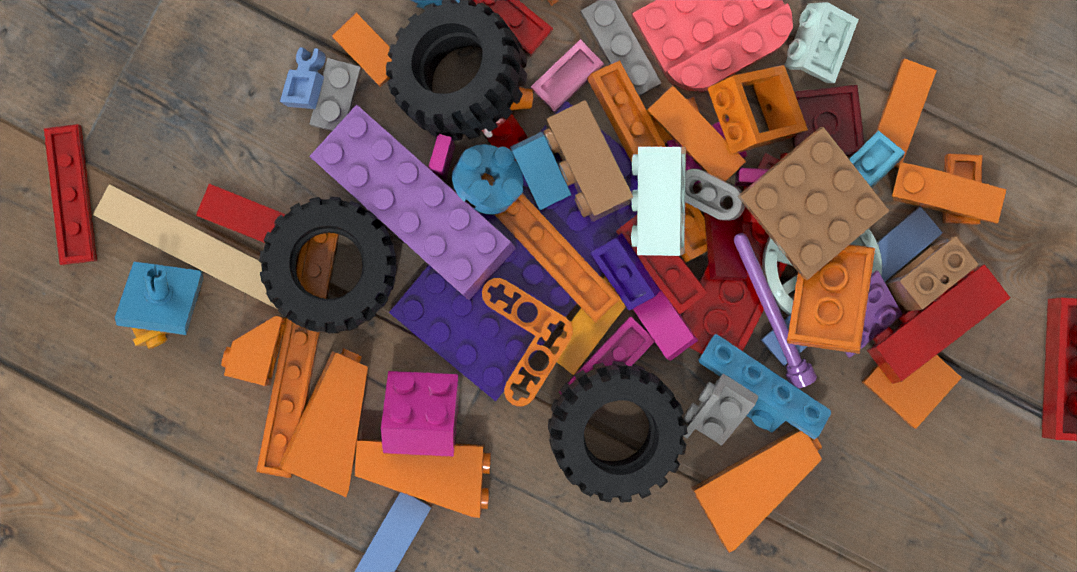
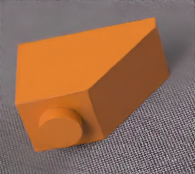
(255, 353)

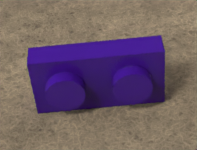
(625, 271)

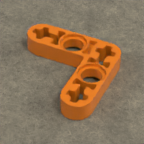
(537, 327)

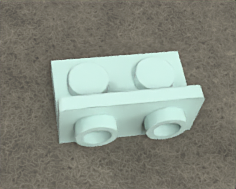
(821, 41)

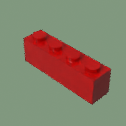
(937, 325)

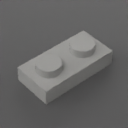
(336, 94)

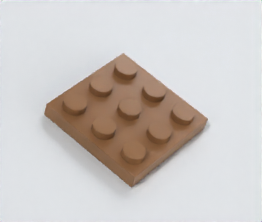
(813, 203)

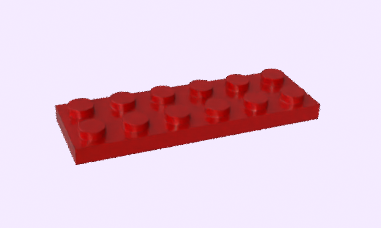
(731, 305)

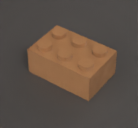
(587, 162)

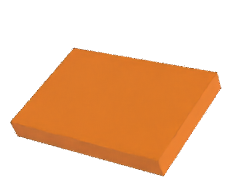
(833, 302)

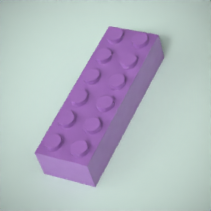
(413, 202)

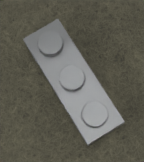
(620, 43)

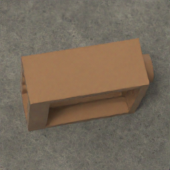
(922, 277)

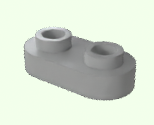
(712, 195)

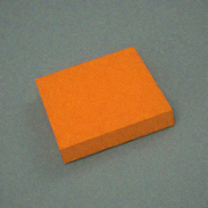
(918, 393)

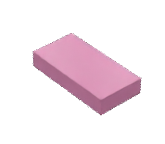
(567, 76)

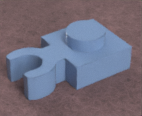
(305, 83)

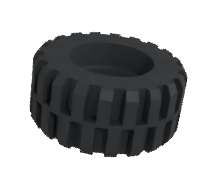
(433, 37)
(301, 225)
(643, 468)

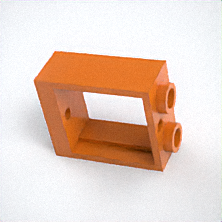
(776, 101)

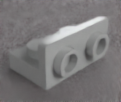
(720, 409)

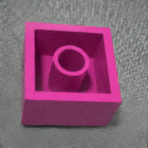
(420, 413)

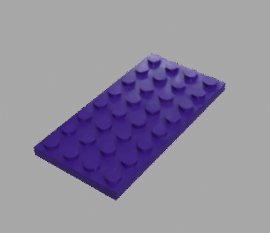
(477, 337)

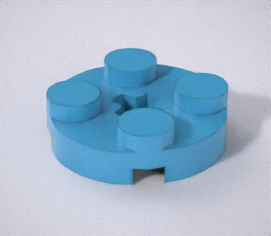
(495, 162)

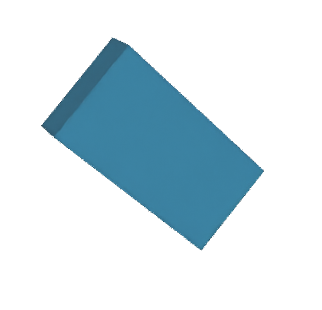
(540, 170)

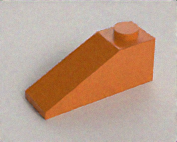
(948, 193)

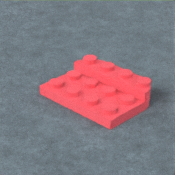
(711, 39)

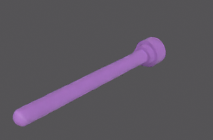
(799, 371)

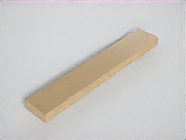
(182, 241)

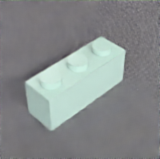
(659, 201)

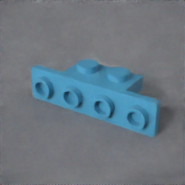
(777, 398)

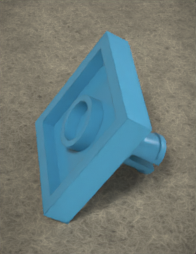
(159, 298)

